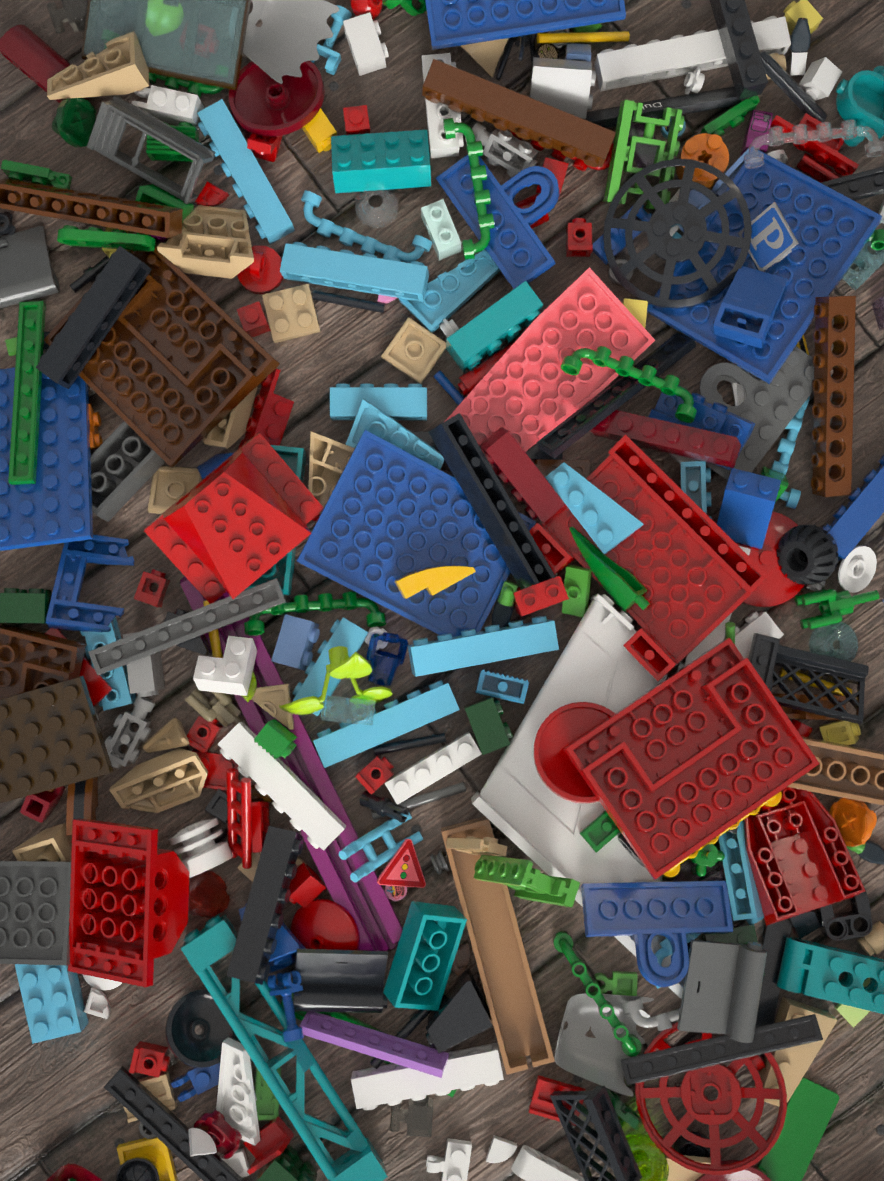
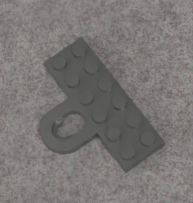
(765, 404)

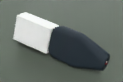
(799, 46)

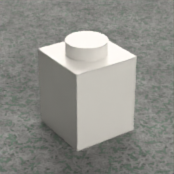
(820, 78)

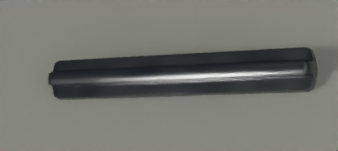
(791, 88)

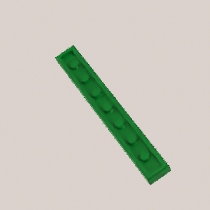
(27, 393)

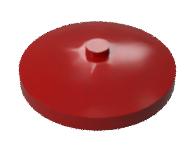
(777, 586)
(555, 734)

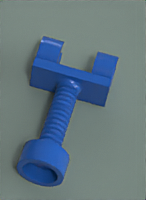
(292, 1031)

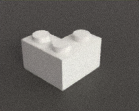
(230, 673)

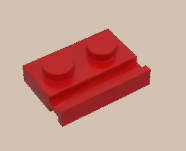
(216, 766)
(541, 1101)

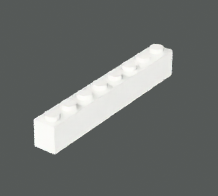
(680, 55)

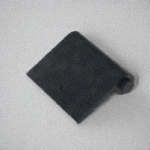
(341, 981)

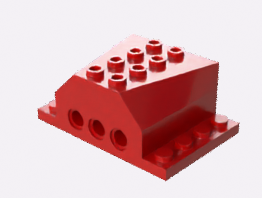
(236, 521)
(123, 901)

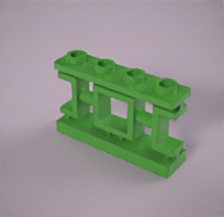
(622, 152)
(526, 881)

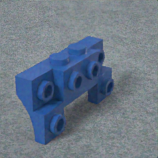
(708, 417)

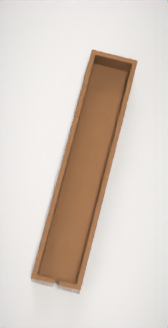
(499, 956)

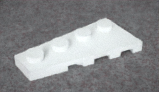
(236, 1091)

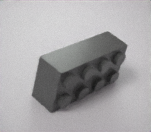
(120, 470)

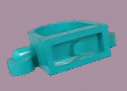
(863, 101)

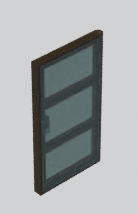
(177, 37)

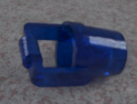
(385, 663)

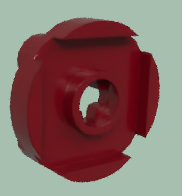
(223, 1135)

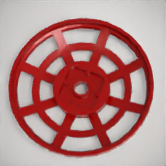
(712, 1111)

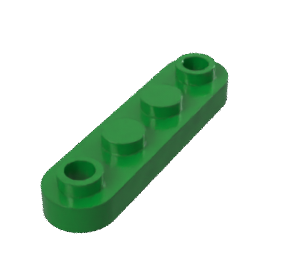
(98, 238)

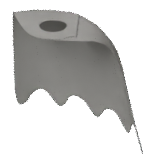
(287, 34)
(597, 1057)

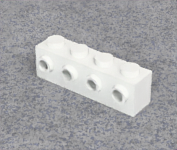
(439, 145)

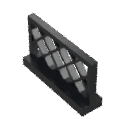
(814, 664)
(608, 1134)

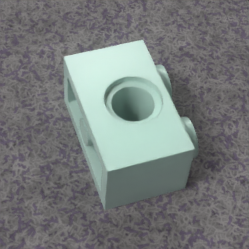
(441, 229)

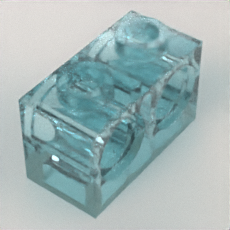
(867, 266)

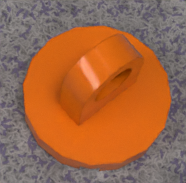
(853, 820)

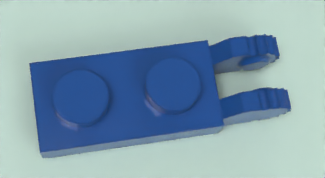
(201, 1079)

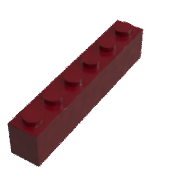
(670, 438)

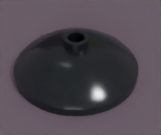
(191, 1011)

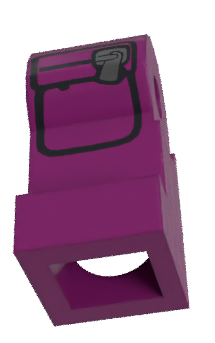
(757, 126)

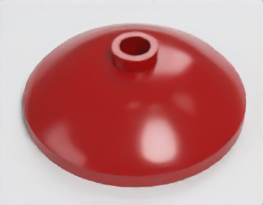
(326, 923)

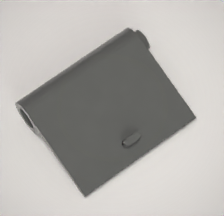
(25, 267)
(728, 989)

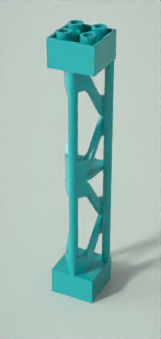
(362, 1159)

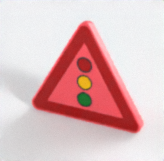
(403, 868)

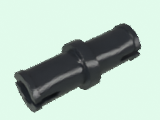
(384, 806)

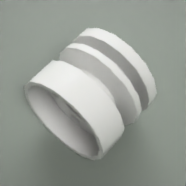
(201, 847)

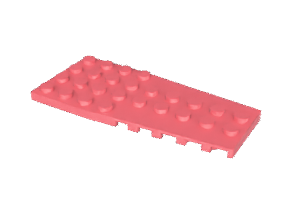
(527, 386)

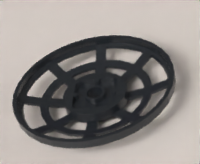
(681, 249)

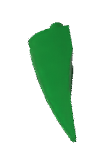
(616, 580)

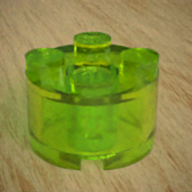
(649, 1157)

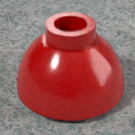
(362, 7)

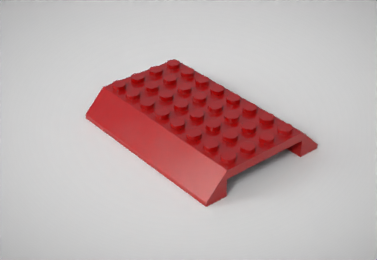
(678, 555)

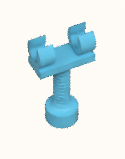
(333, 57)

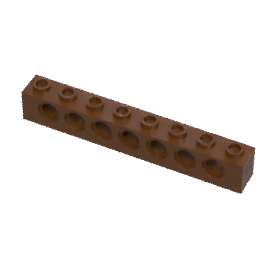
(90, 208)
(841, 387)

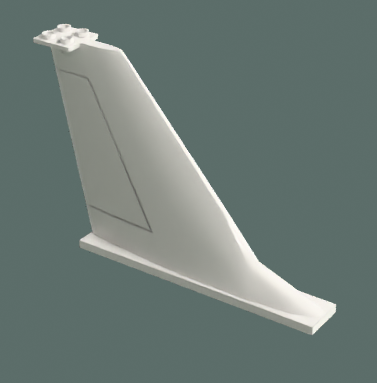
(516, 800)

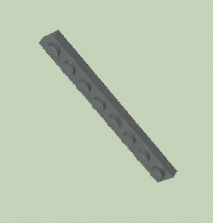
(187, 627)

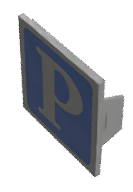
(770, 238)

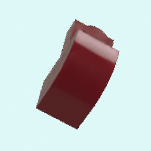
(42, 804)

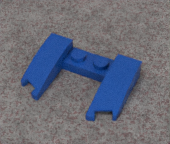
(64, 608)

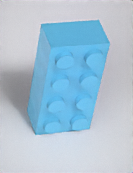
(51, 1001)

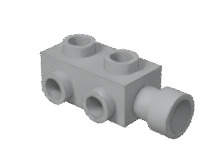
(505, 149)
(128, 737)

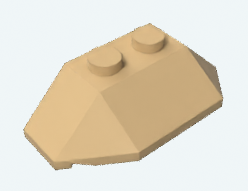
(232, 426)
(161, 782)

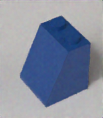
(748, 507)

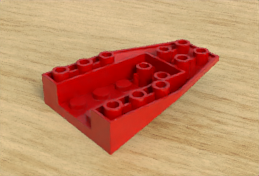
(798, 857)

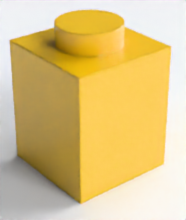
(320, 131)

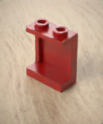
(539, 596)

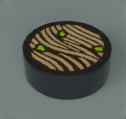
(547, 50)

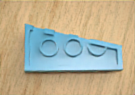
(452, 290)
(383, 426)
(597, 513)

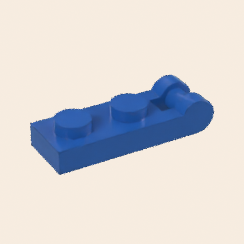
(617, 236)

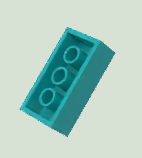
(380, 161)
(494, 327)
(424, 956)

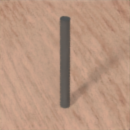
(429, 797)

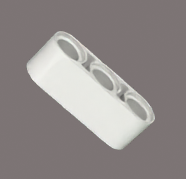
(535, 1166)

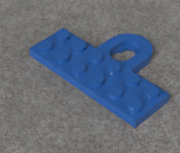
(512, 241)
(654, 910)

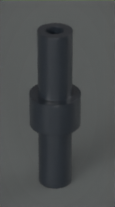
(89, 275)

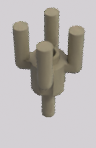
(220, 707)

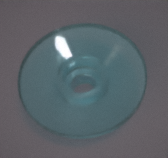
(823, 637)

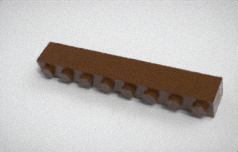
(517, 113)

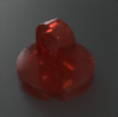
(207, 895)

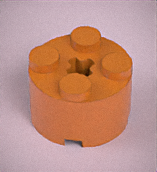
(706, 149)

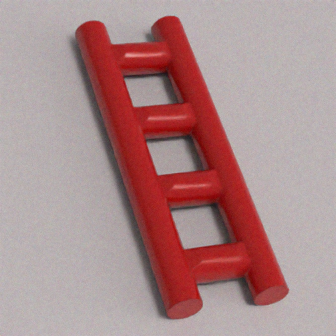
(244, 810)

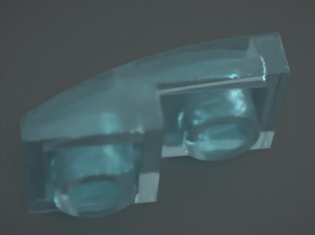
(348, 710)

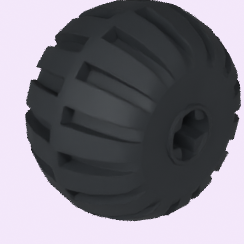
(807, 554)

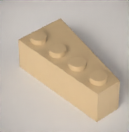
(797, 1059)

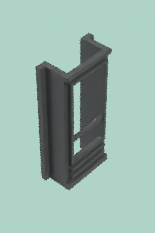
(109, 131)

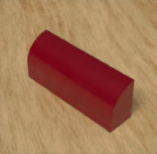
(32, 56)

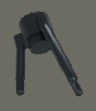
(521, 42)

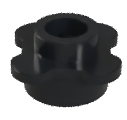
(8, 227)

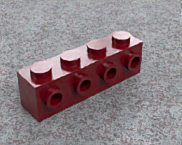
(522, 475)

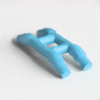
(365, 843)

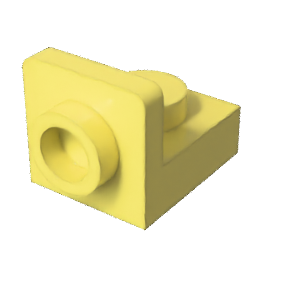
(841, 732)

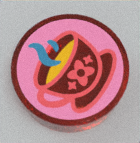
(396, 893)

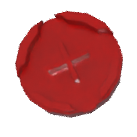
(263, 273)

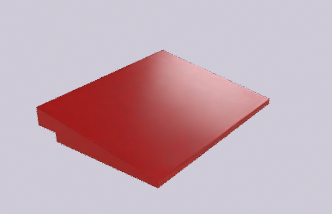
(691, 757)

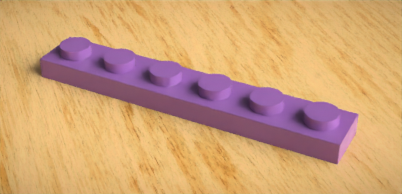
(374, 1043)

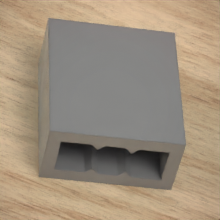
(563, 84)
(146, 675)

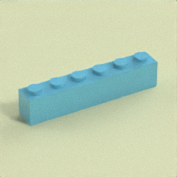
(246, 172)
(354, 271)
(482, 647)
(387, 724)

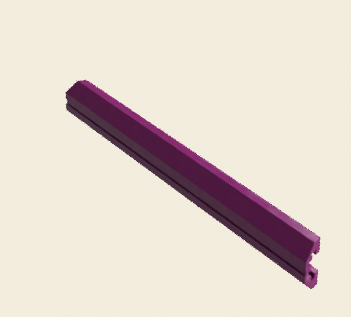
(364, 899)

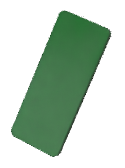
(803, 1128)

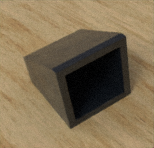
(460, 1014)

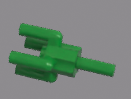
(831, 605)
(706, 857)

